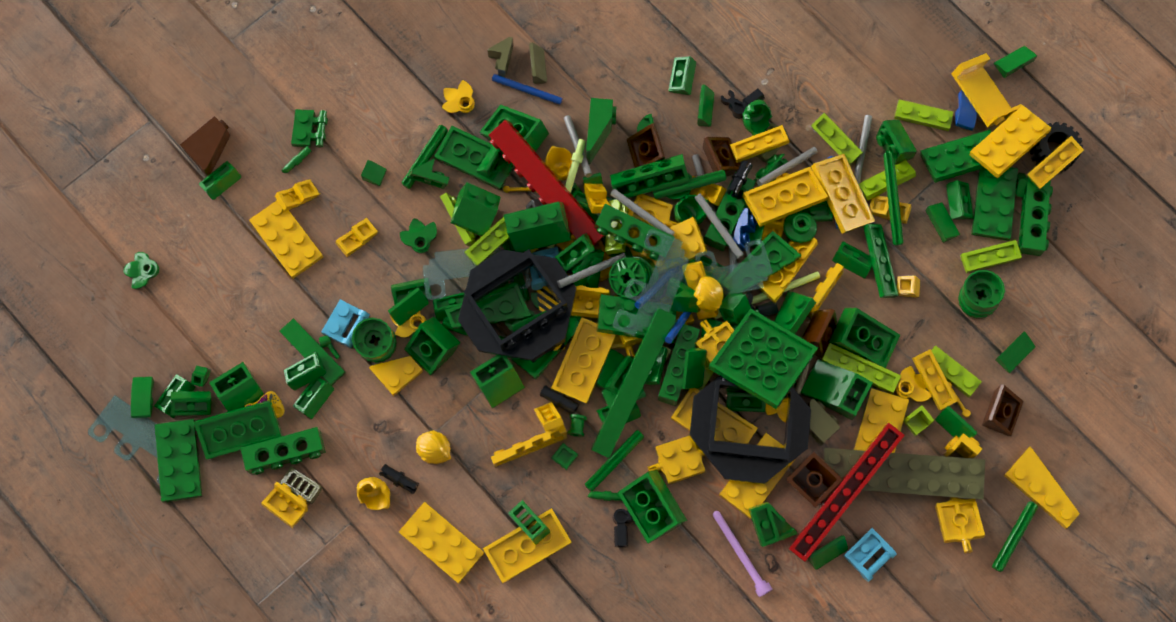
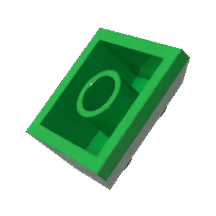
(475, 209)
(431, 345)

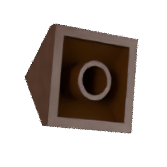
(645, 146)
(720, 155)
(820, 330)
(1003, 411)

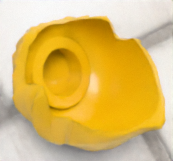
(559, 161)
(709, 294)
(433, 447)
(373, 493)

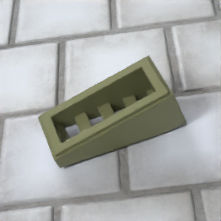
(312, 495)

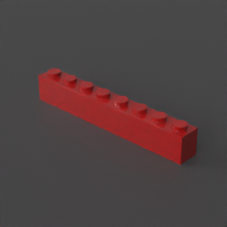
(542, 179)
(846, 491)

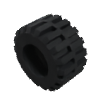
(1058, 134)

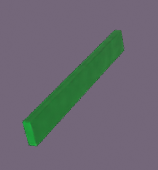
(633, 382)

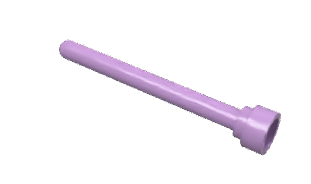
(761, 586)

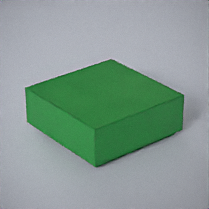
(564, 456)

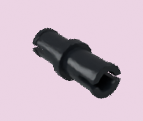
(739, 179)
(559, 399)
(399, 479)

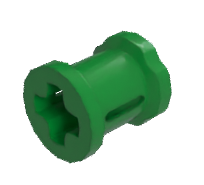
(577, 425)

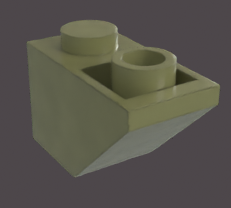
(821, 423)

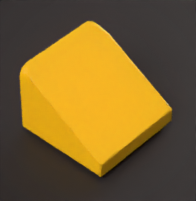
(908, 286)

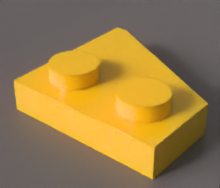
(396, 373)

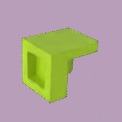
(918, 420)

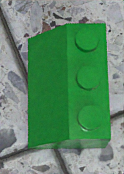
(538, 227)
(652, 506)

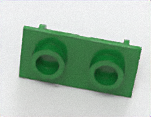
(774, 162)

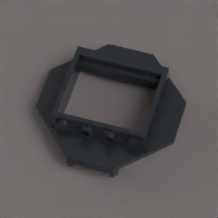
(533, 338)
(741, 460)

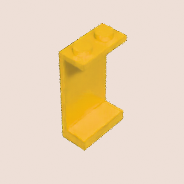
(982, 91)

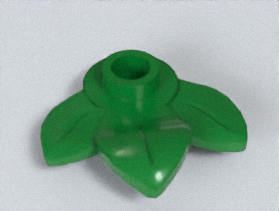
(419, 233)
(139, 270)

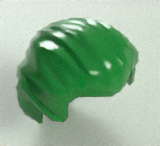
(757, 117)
(689, 208)

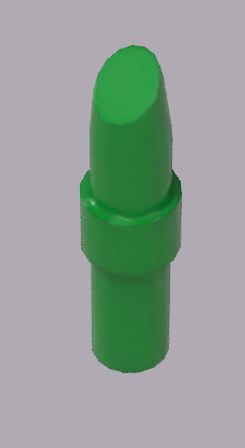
(296, 160)
(606, 495)

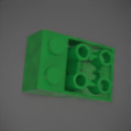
(836, 388)

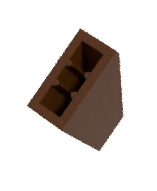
(207, 144)

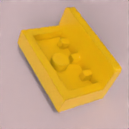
(587, 301)
(964, 445)
(285, 504)

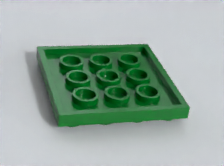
(763, 358)

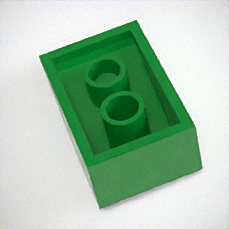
(601, 119)
(529, 127)
(864, 336)

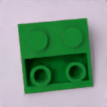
(896, 140)
(497, 380)
(237, 387)

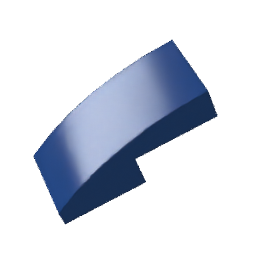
(966, 114)
(745, 225)

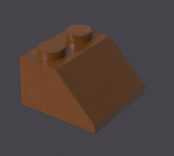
(814, 479)

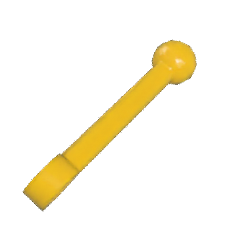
(506, 189)
(966, 413)

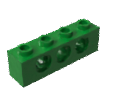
(650, 176)
(611, 214)
(712, 236)
(1027, 242)
(673, 378)
(252, 453)

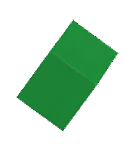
(200, 376)

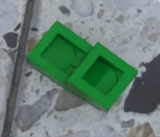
(142, 397)

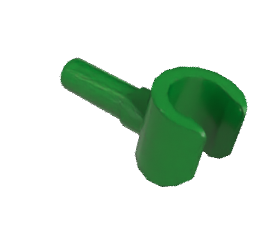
(326, 341)

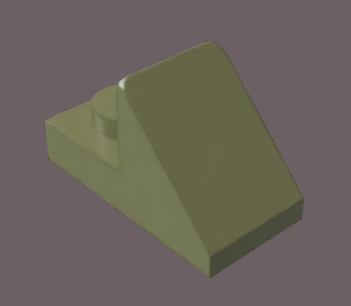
(502, 52)

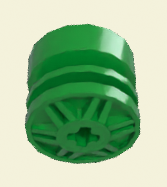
(634, 267)
(986, 285)
(364, 336)

